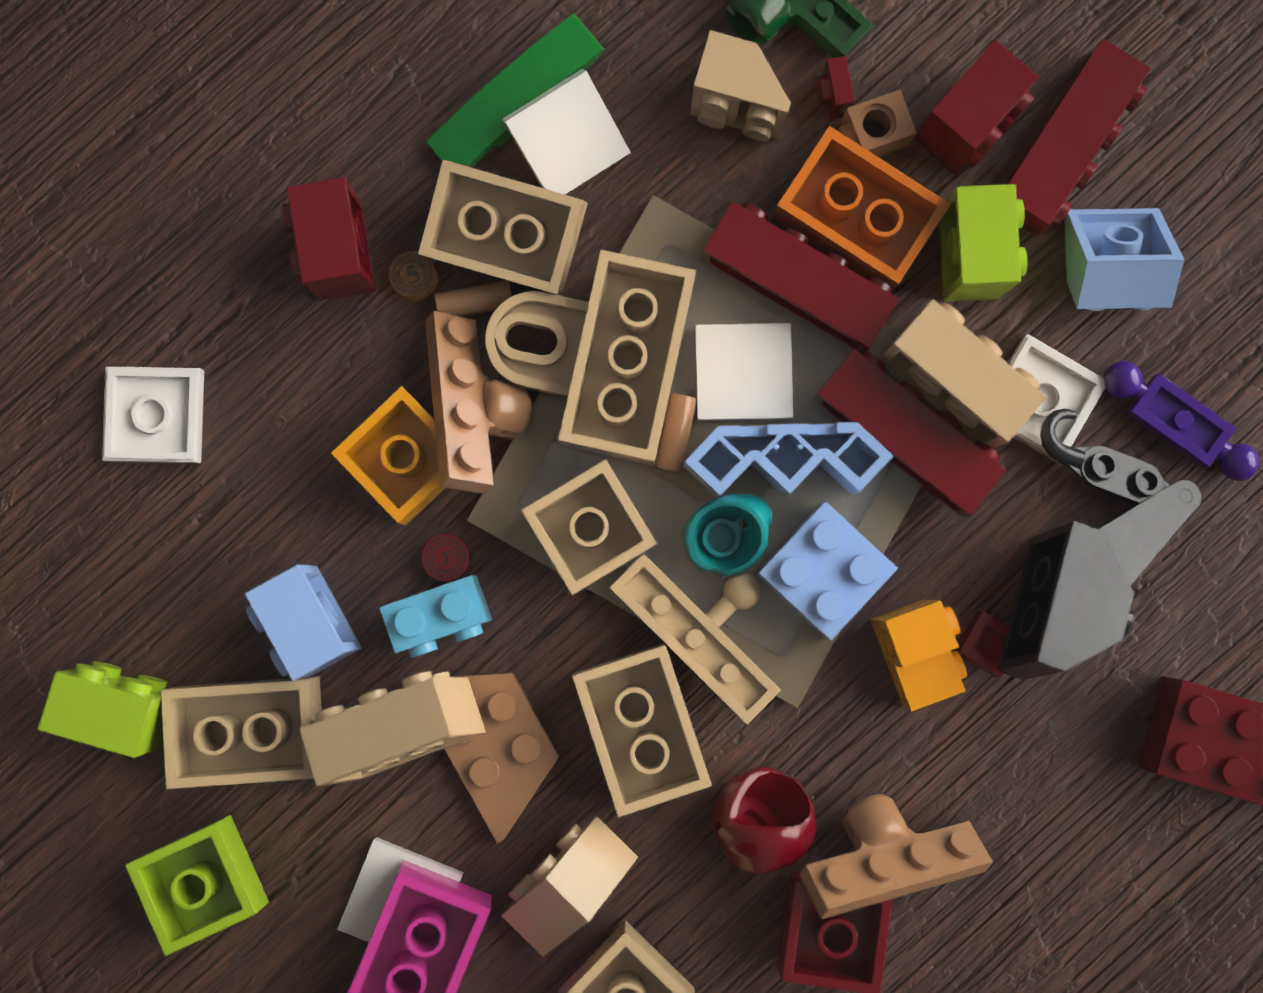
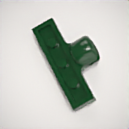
(830, 23)

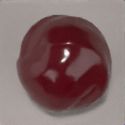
(763, 820)

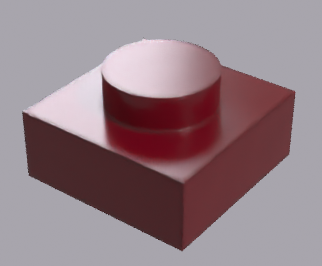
(836, 87)
(984, 643)

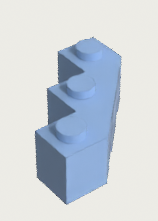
(787, 455)

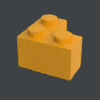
(919, 654)

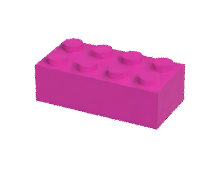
(422, 935)

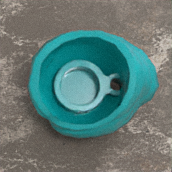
(717, 540)

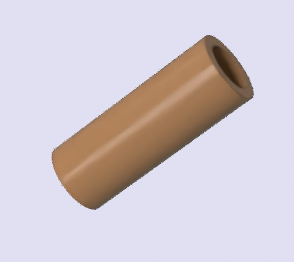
(473, 299)
(675, 433)

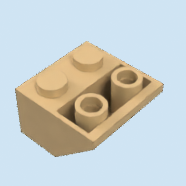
(738, 89)

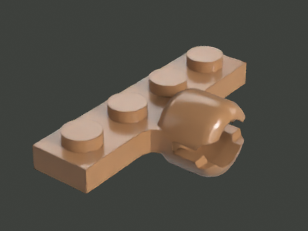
(468, 404)
(890, 859)

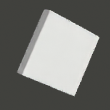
(567, 134)
(744, 372)
(1064, 385)
(153, 415)
(376, 882)

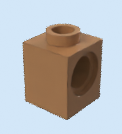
(890, 113)

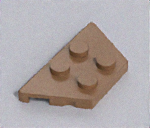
(509, 759)

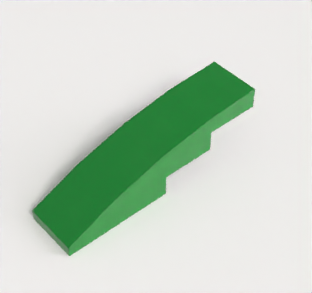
(545, 64)

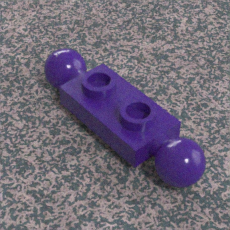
(1181, 420)

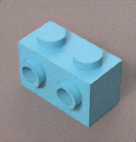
(436, 613)

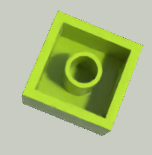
(981, 243)
(106, 709)
(197, 885)

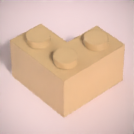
(569, 888)

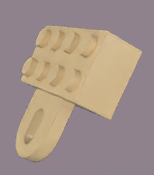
(610, 353)

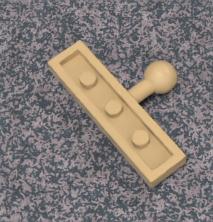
(697, 635)

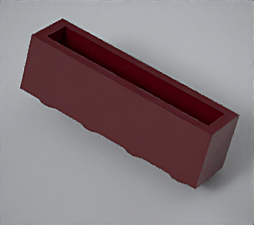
(1074, 133)
(798, 277)
(921, 441)

